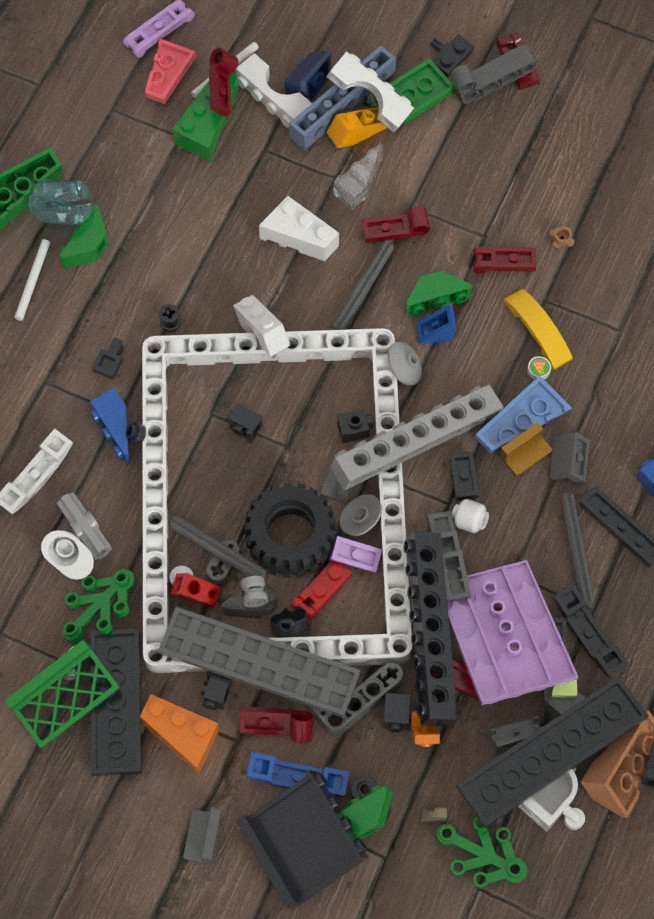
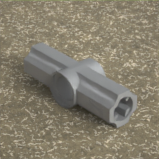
(84, 525)

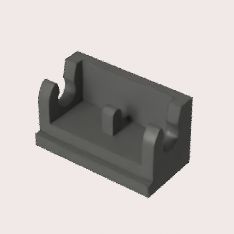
(510, 734)

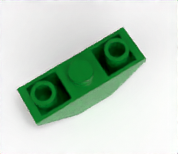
(86, 242)
(436, 292)
(370, 812)

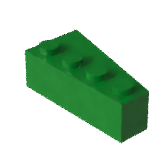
(21, 181)

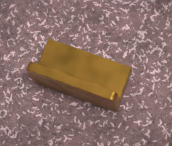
(525, 450)

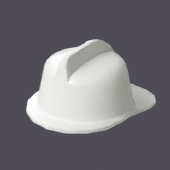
(67, 554)

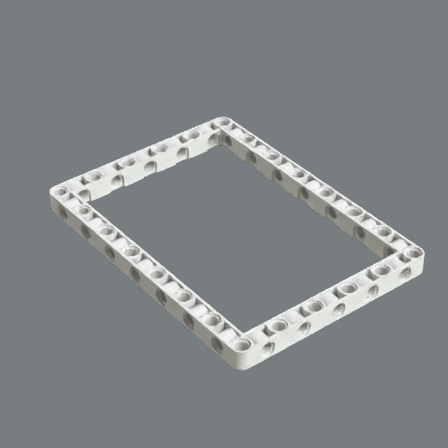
(181, 349)

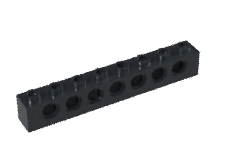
(441, 664)

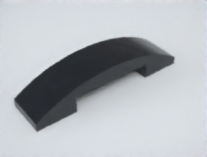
(588, 632)

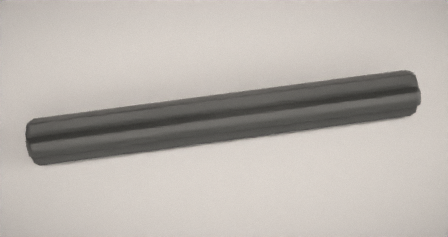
(363, 286)
(216, 547)
(577, 547)

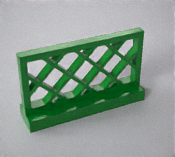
(52, 675)

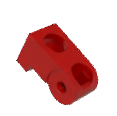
(195, 589)

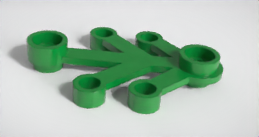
(99, 602)
(485, 855)

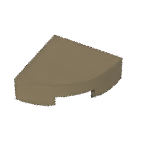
(438, 815)

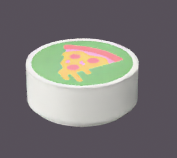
(539, 367)

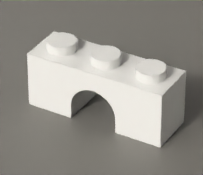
(259, 320)

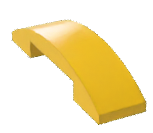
(540, 327)

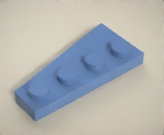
(533, 405)

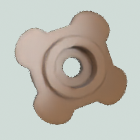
(562, 232)

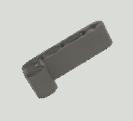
(493, 75)
(361, 697)

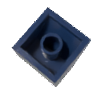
(309, 75)

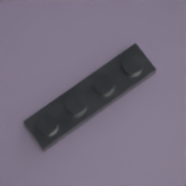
(619, 525)

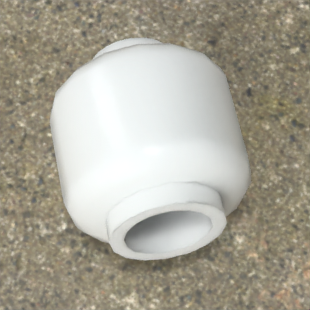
(470, 516)

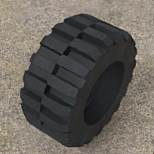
(283, 502)

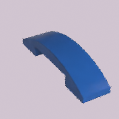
(286, 774)

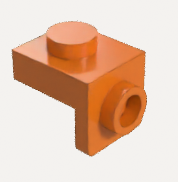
(423, 735)

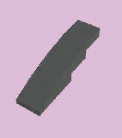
(454, 567)

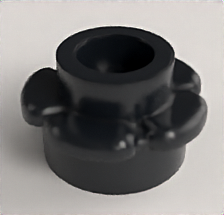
(136, 432)

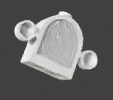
(553, 802)

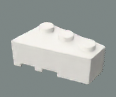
(299, 229)

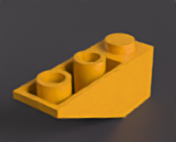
(354, 127)

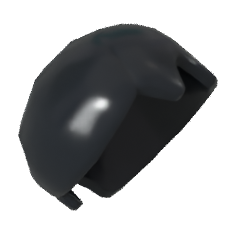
(289, 623)

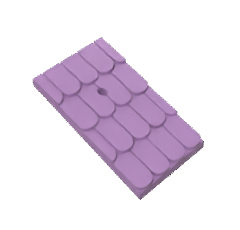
(513, 647)

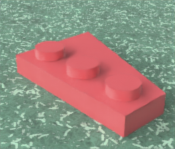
(168, 70)

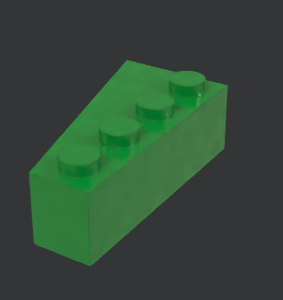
(201, 127)

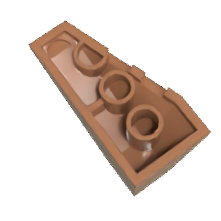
(617, 771)

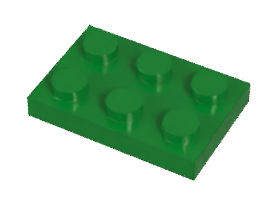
(423, 87)

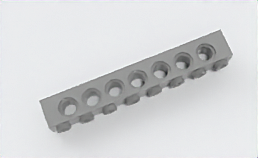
(351, 474)

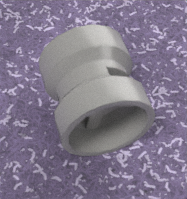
(254, 591)

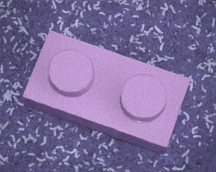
(355, 554)

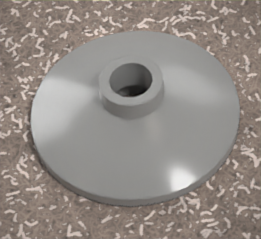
(404, 363)
(360, 515)

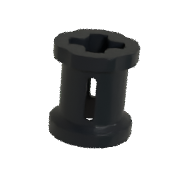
(173, 313)

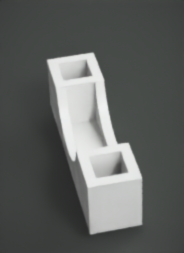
(351, 73)
(254, 76)

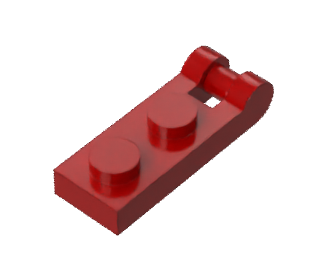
(322, 588)

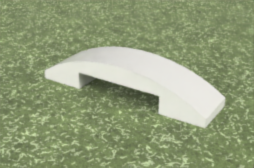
(36, 473)

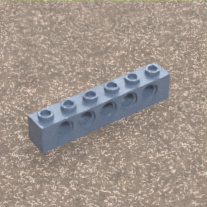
(320, 114)

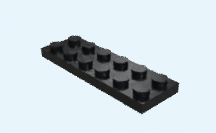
(117, 719)

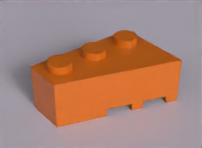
(180, 730)

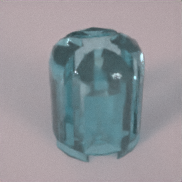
(62, 208)

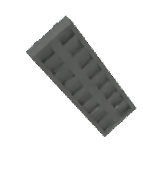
(259, 662)

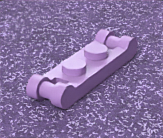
(158, 27)

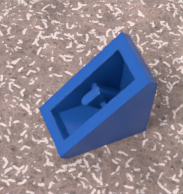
(437, 326)

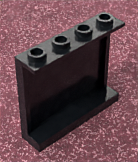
(303, 840)

